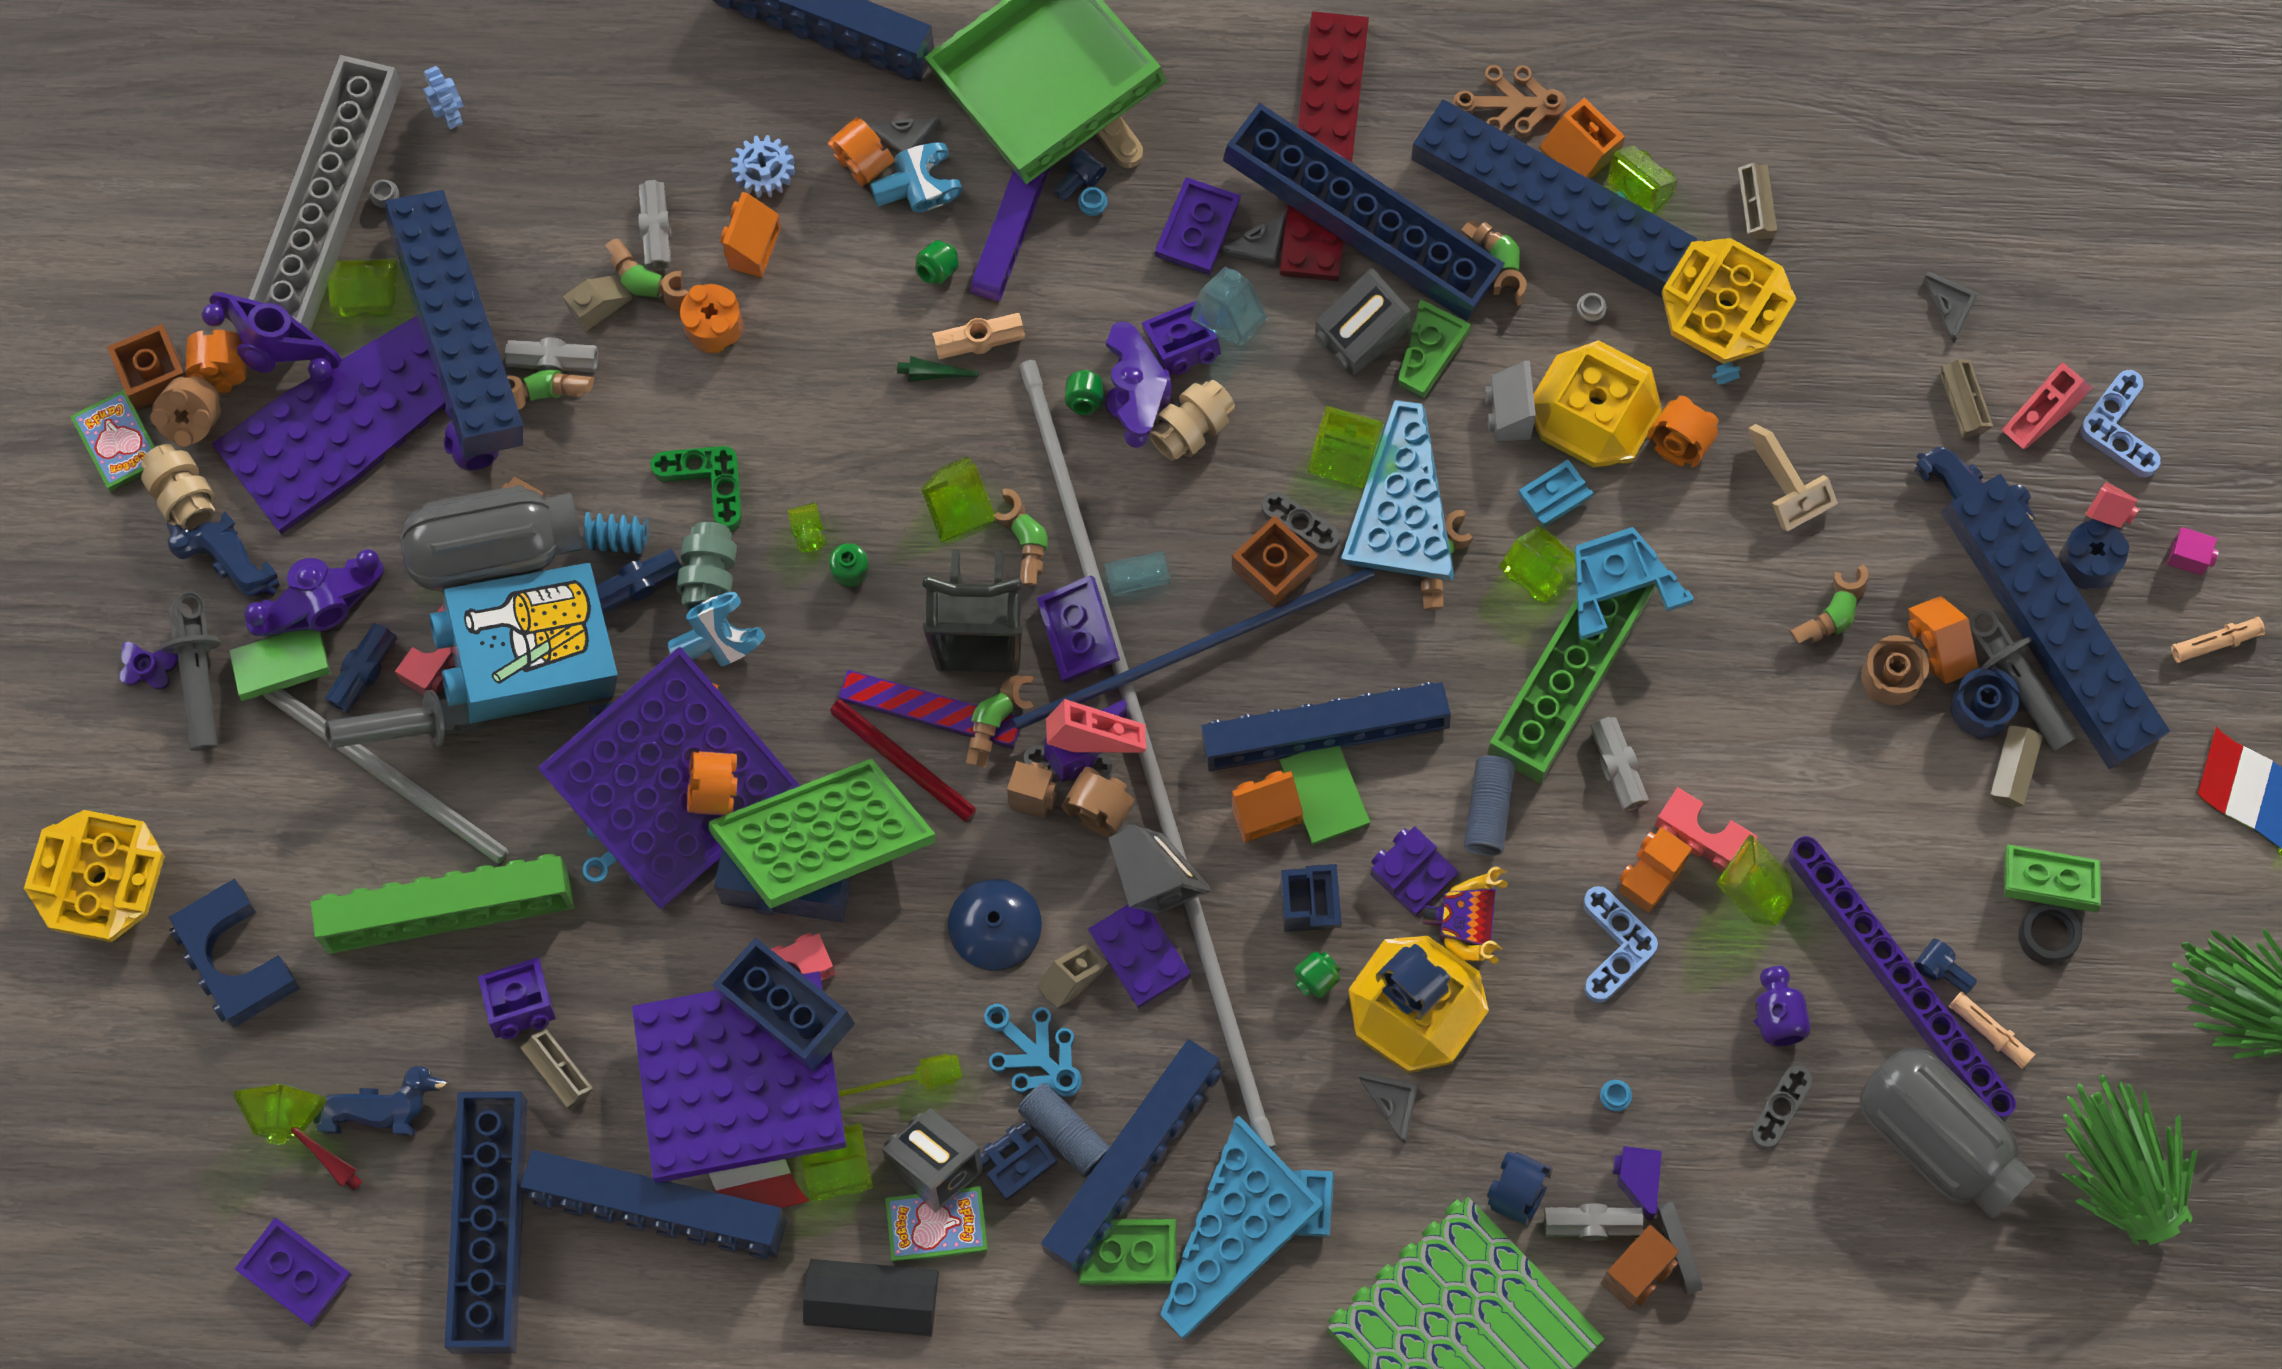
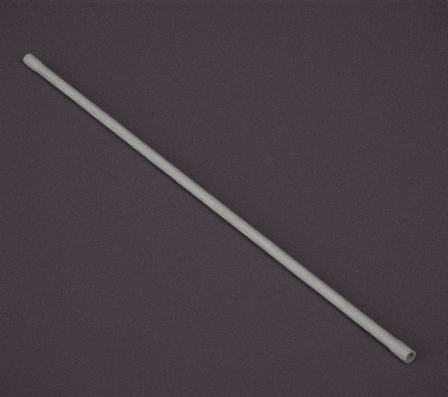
(1258, 1120)

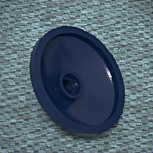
(1000, 943)

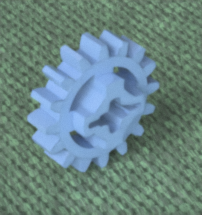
(443, 97)
(763, 153)

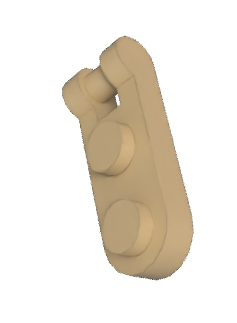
(1121, 143)

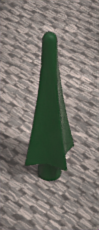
(922, 369)

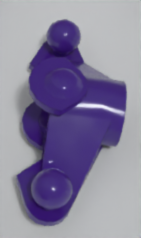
(270, 335)
(1139, 383)
(315, 595)

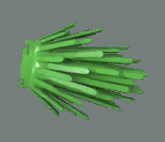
(2256, 997)
(2133, 1171)

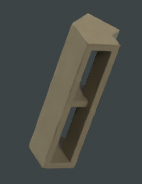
(1757, 201)
(1965, 398)
(2016, 766)
(557, 1069)

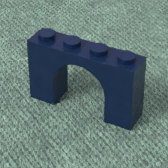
(200, 927)

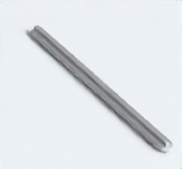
(393, 779)

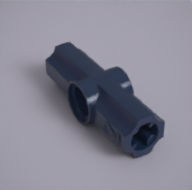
(638, 580)
(361, 668)

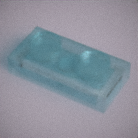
(1137, 572)

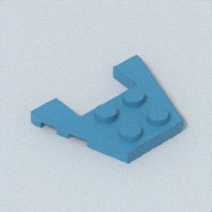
(1615, 567)

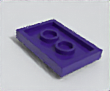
(1197, 225)
(1078, 629)
(1139, 953)
(293, 1271)

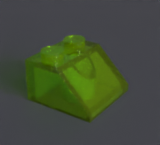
(1641, 178)
(362, 286)
(1540, 564)
(1757, 883)
(839, 1170)

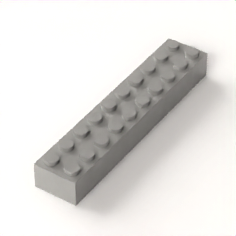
(327, 188)

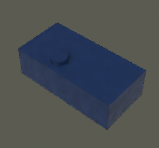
(735, 890)
(784, 1004)

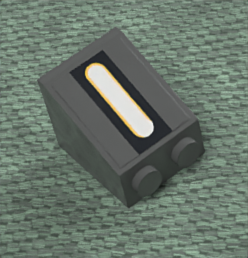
(1363, 323)
(1154, 870)
(933, 1158)

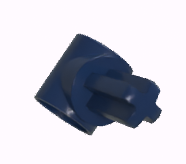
(1083, 171)
(1938, 962)

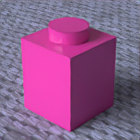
(2192, 551)

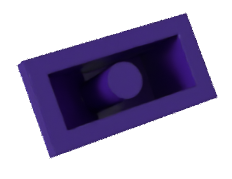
(1639, 1177)

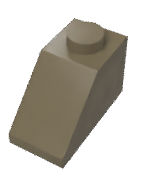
(596, 300)
(1071, 975)

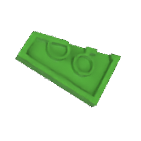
(1432, 345)

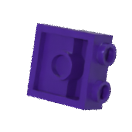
(1180, 340)
(1412, 870)
(516, 999)

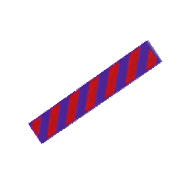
(919, 706)

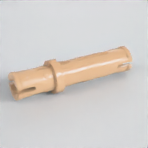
(2230, 635)
(1989, 1028)

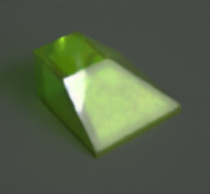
(957, 499)
(277, 1109)

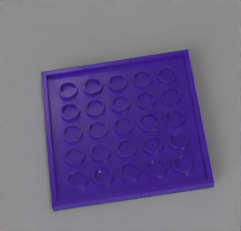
(632, 774)
(727, 1091)

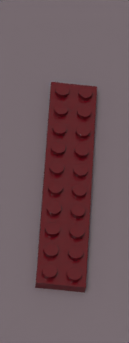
(1330, 116)

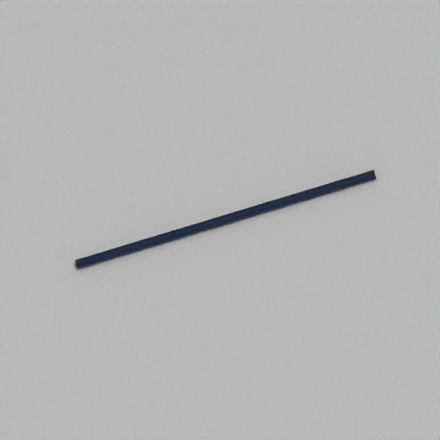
(1198, 646)

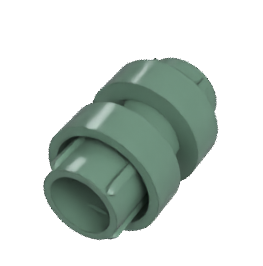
(708, 554)

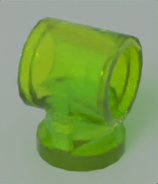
(807, 527)

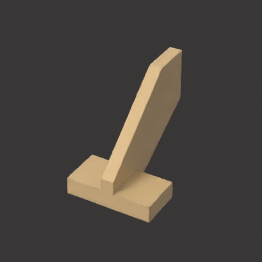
(1801, 500)

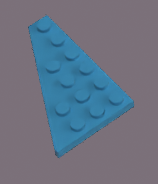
(1401, 508)
(1245, 1220)

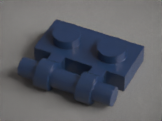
(1022, 1166)

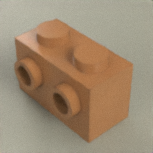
(1032, 789)

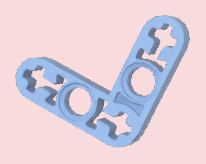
(2107, 423)
(1627, 949)

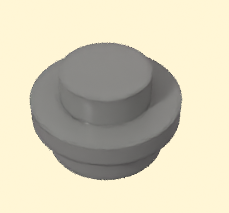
(382, 191)
(1591, 307)

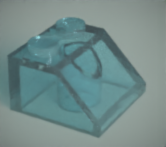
(1229, 307)

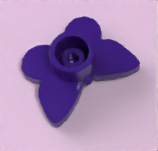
(146, 666)

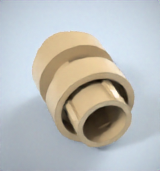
(1182, 428)
(176, 484)

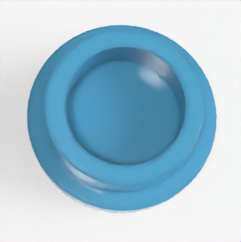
(1092, 201)
(1726, 373)
(1615, 1095)

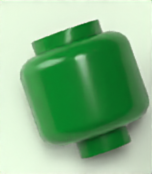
(936, 262)
(1084, 392)
(849, 565)
(1316, 974)

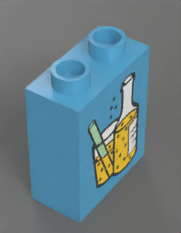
(525, 643)

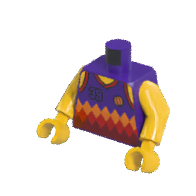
(1468, 917)

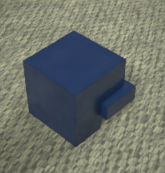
(1310, 898)

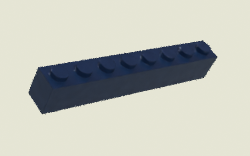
(1325, 725)
(1131, 1156)

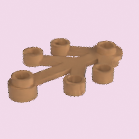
(1514, 101)

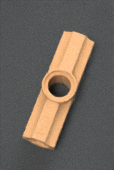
(961, 340)

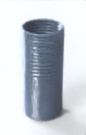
(1489, 812)
(1060, 1123)

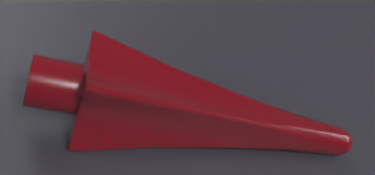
(340, 1170)

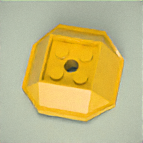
(1731, 273)
(1590, 431)
(72, 856)
(1440, 1033)

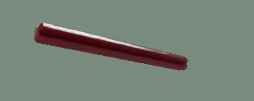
(903, 760)

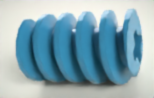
(615, 533)

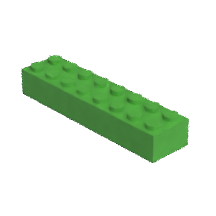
(1564, 685)
(442, 904)

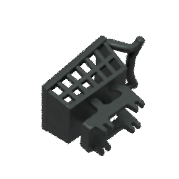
(973, 623)

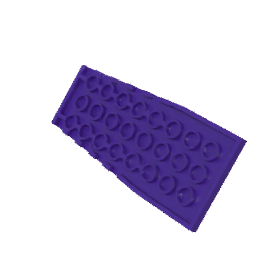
(335, 429)

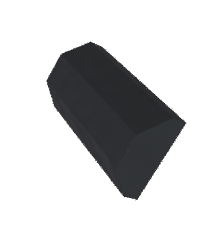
(870, 1297)

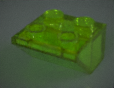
(1345, 447)

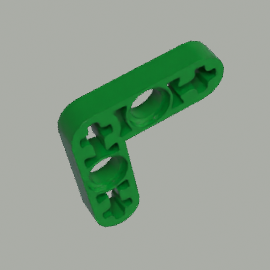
(710, 469)

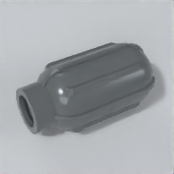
(487, 537)
(1944, 1130)

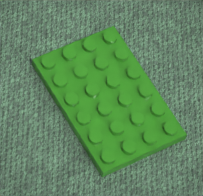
(821, 832)

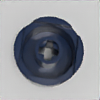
(2100, 540)
(1980, 718)
(1413, 981)
(1519, 1187)

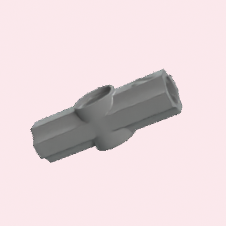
(655, 225)
(551, 355)
(1619, 764)
(1593, 1222)

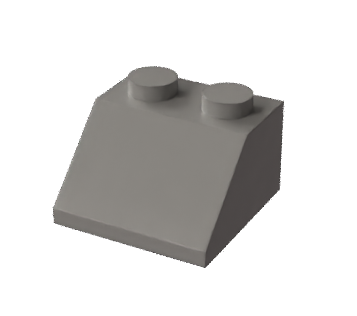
(1511, 403)

